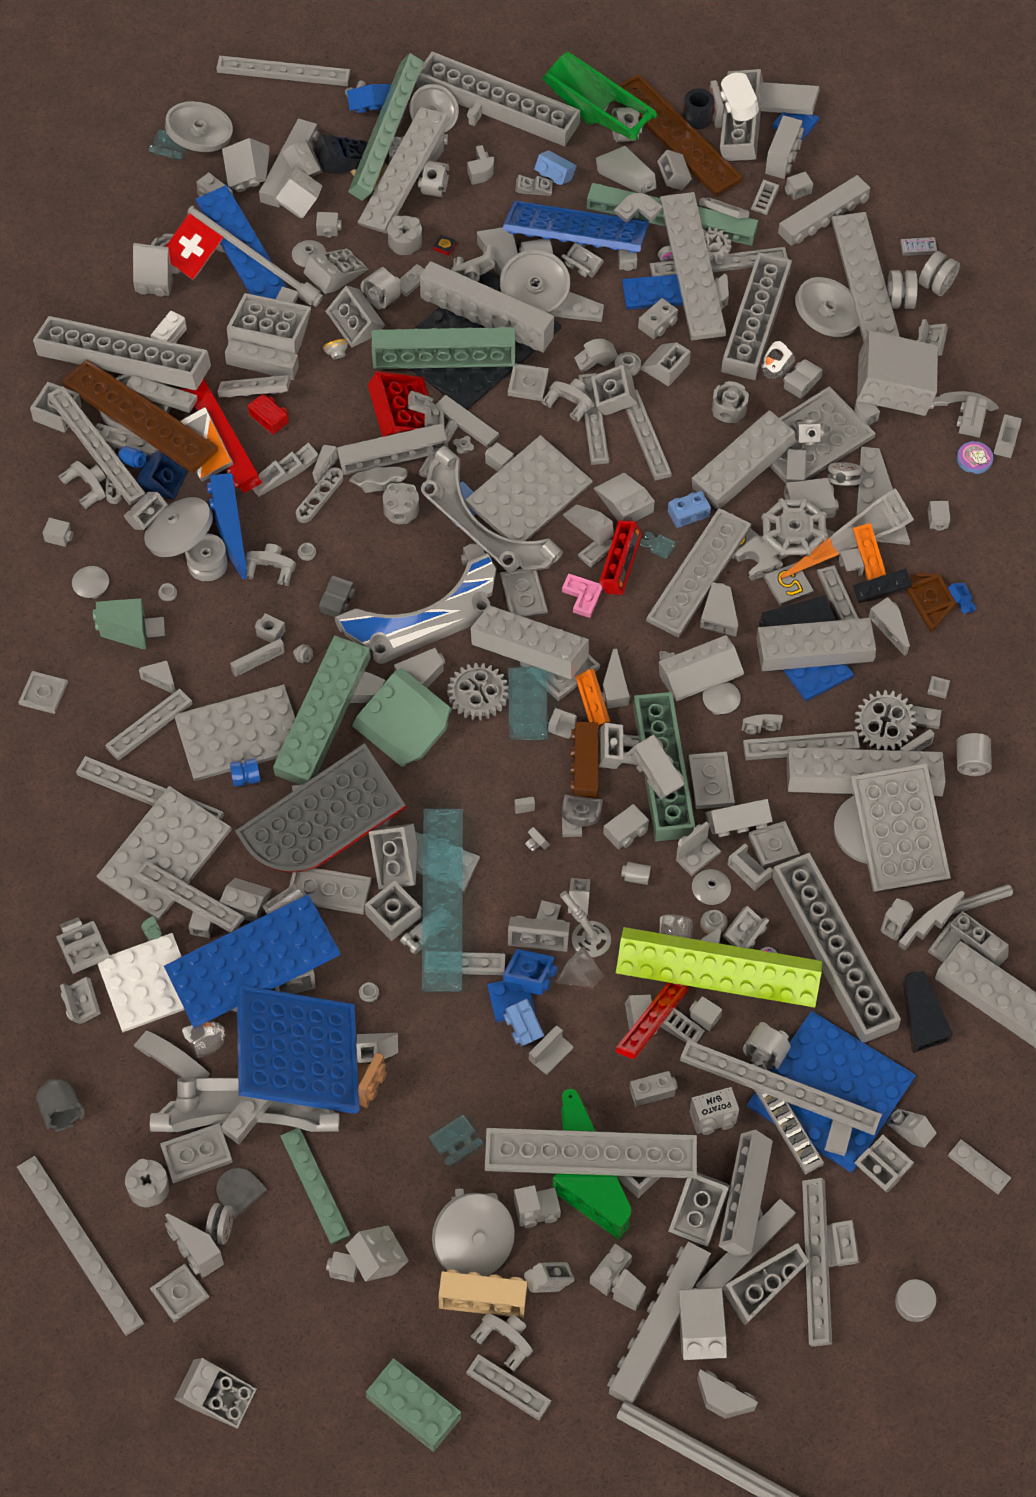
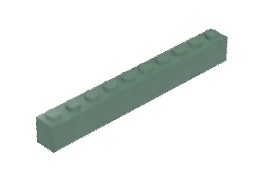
(385, 127)
(739, 229)

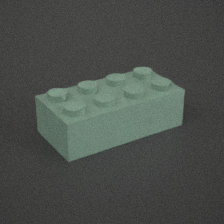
(413, 1405)

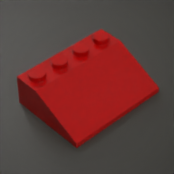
(390, 402)

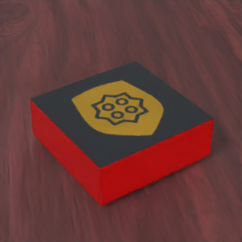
(444, 245)

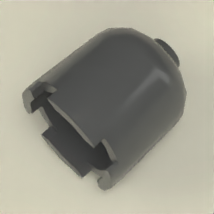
(59, 1104)

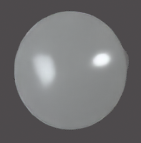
(90, 582)
(722, 698)

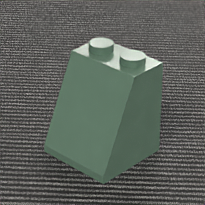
(121, 621)

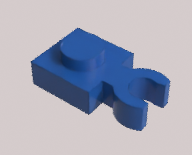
(962, 595)

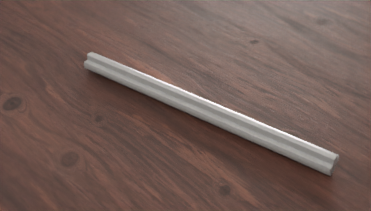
(700, 1452)

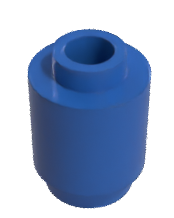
(132, 457)

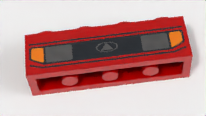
(620, 557)

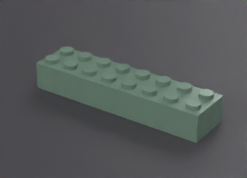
(443, 348)
(322, 711)
(656, 716)

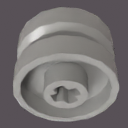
(939, 273)
(902, 289)
(207, 558)

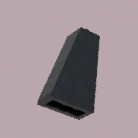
(803, 612)
(924, 1015)

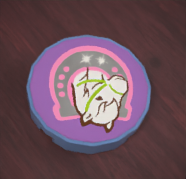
(975, 457)

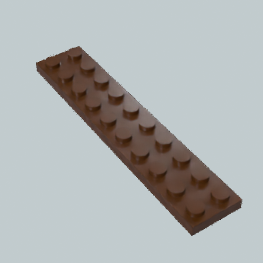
(682, 138)
(140, 416)

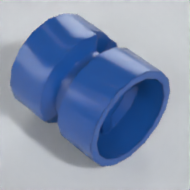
(245, 772)

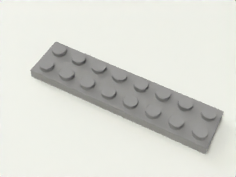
(403, 169)
(698, 572)

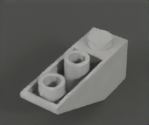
(980, 939)

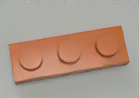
(869, 551)
(592, 697)

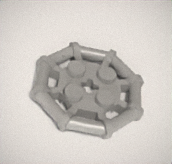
(794, 536)

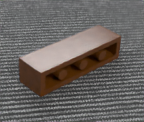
(586, 759)

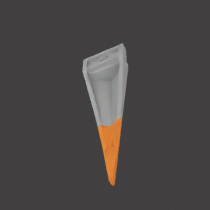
(885, 516)

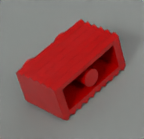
(268, 413)

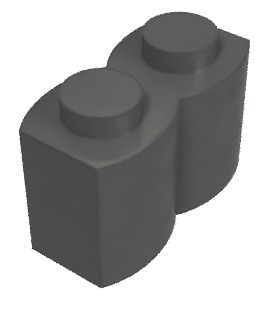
(337, 597)

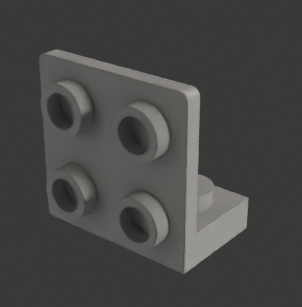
(696, 849)

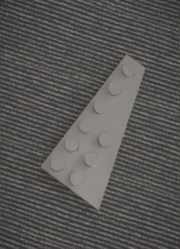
(873, 485)

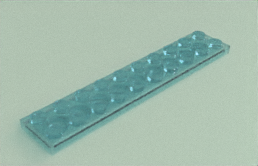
(442, 900)

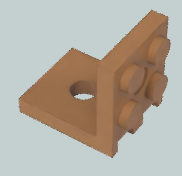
(369, 1078)

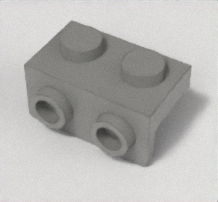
(583, 260)
(933, 334)
(745, 929)
(80, 1001)

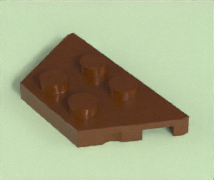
(930, 598)

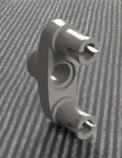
(475, 267)
(572, 392)
(92, 476)
(270, 556)
(512, 1329)

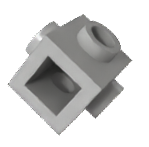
(803, 429)

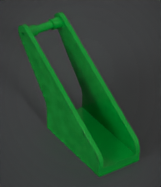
(591, 94)
(593, 1195)

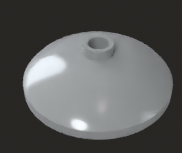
(437, 99)

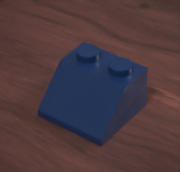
(161, 475)

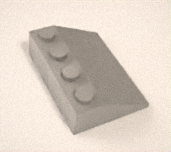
(269, 323)

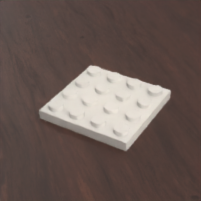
(140, 983)

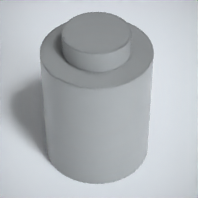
(636, 873)

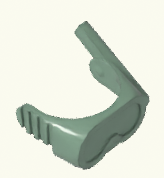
(151, 929)

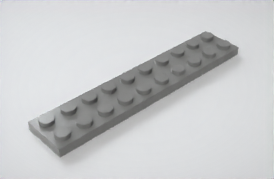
(692, 266)
(864, 274)
(591, 1153)

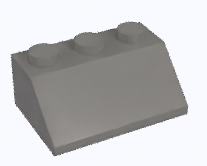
(354, 316)
(739, 817)
(538, 933)

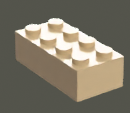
(482, 1294)

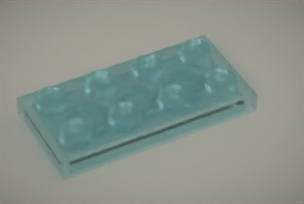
(528, 703)

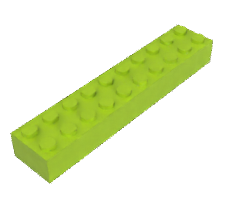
(719, 967)

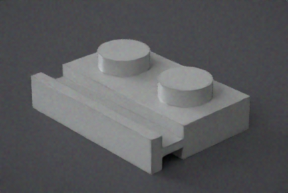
(842, 1244)

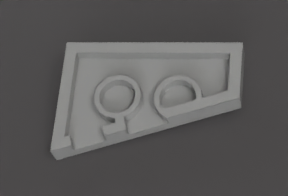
(580, 308)

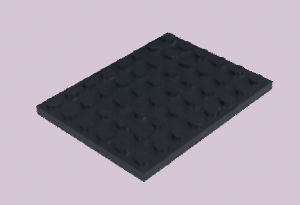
(468, 384)

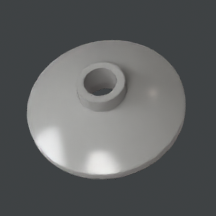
(301, 255)
(711, 894)

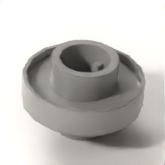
(630, 361)

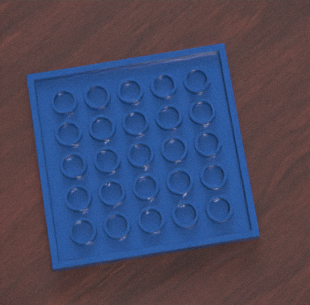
(297, 1049)
(845, 1068)

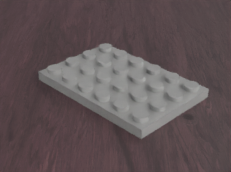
(842, 433)
(528, 491)
(235, 731)
(900, 827)
(173, 837)

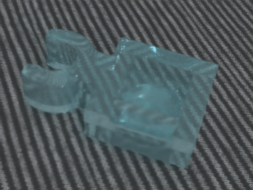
(660, 546)

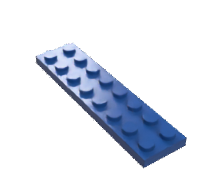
(225, 212)

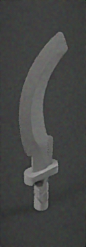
(959, 396)

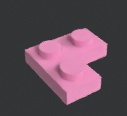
(586, 591)

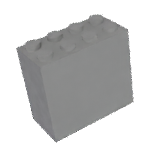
(897, 373)

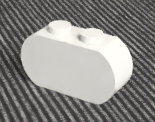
(739, 97)

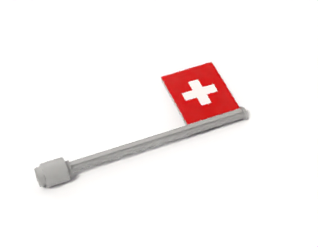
(200, 237)

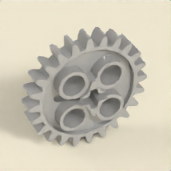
(464, 699)
(902, 724)

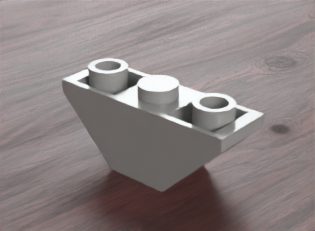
(723, 1397)

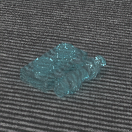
(163, 140)
(452, 1135)

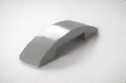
(170, 1056)

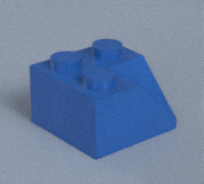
(367, 97)

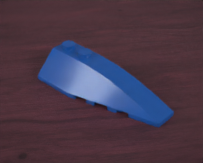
(227, 519)

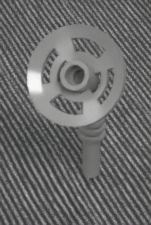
(590, 933)

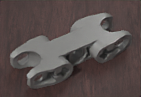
(767, 557)

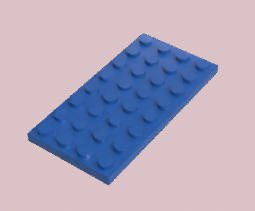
(575, 226)
(253, 956)

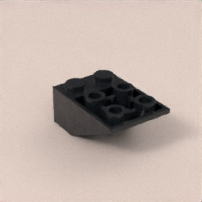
(339, 153)

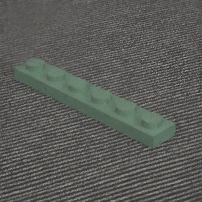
(315, 1186)

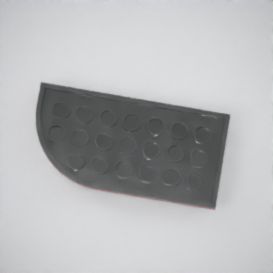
(323, 815)

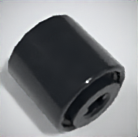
(698, 108)

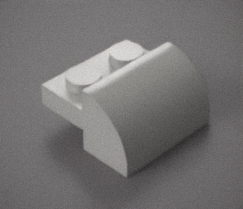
(83, 947)
(884, 1163)

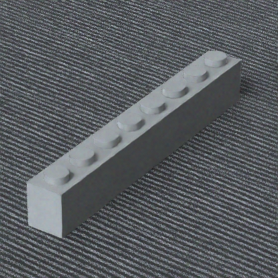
(658, 1325)

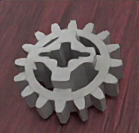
(717, 244)

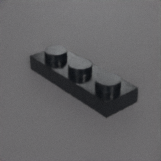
(882, 586)

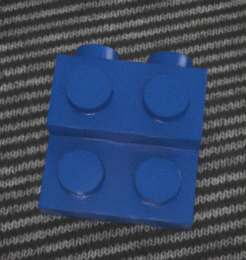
(531, 971)

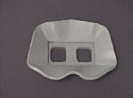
(379, 478)

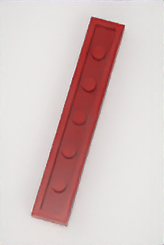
(651, 1020)

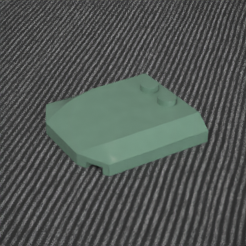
(403, 718)

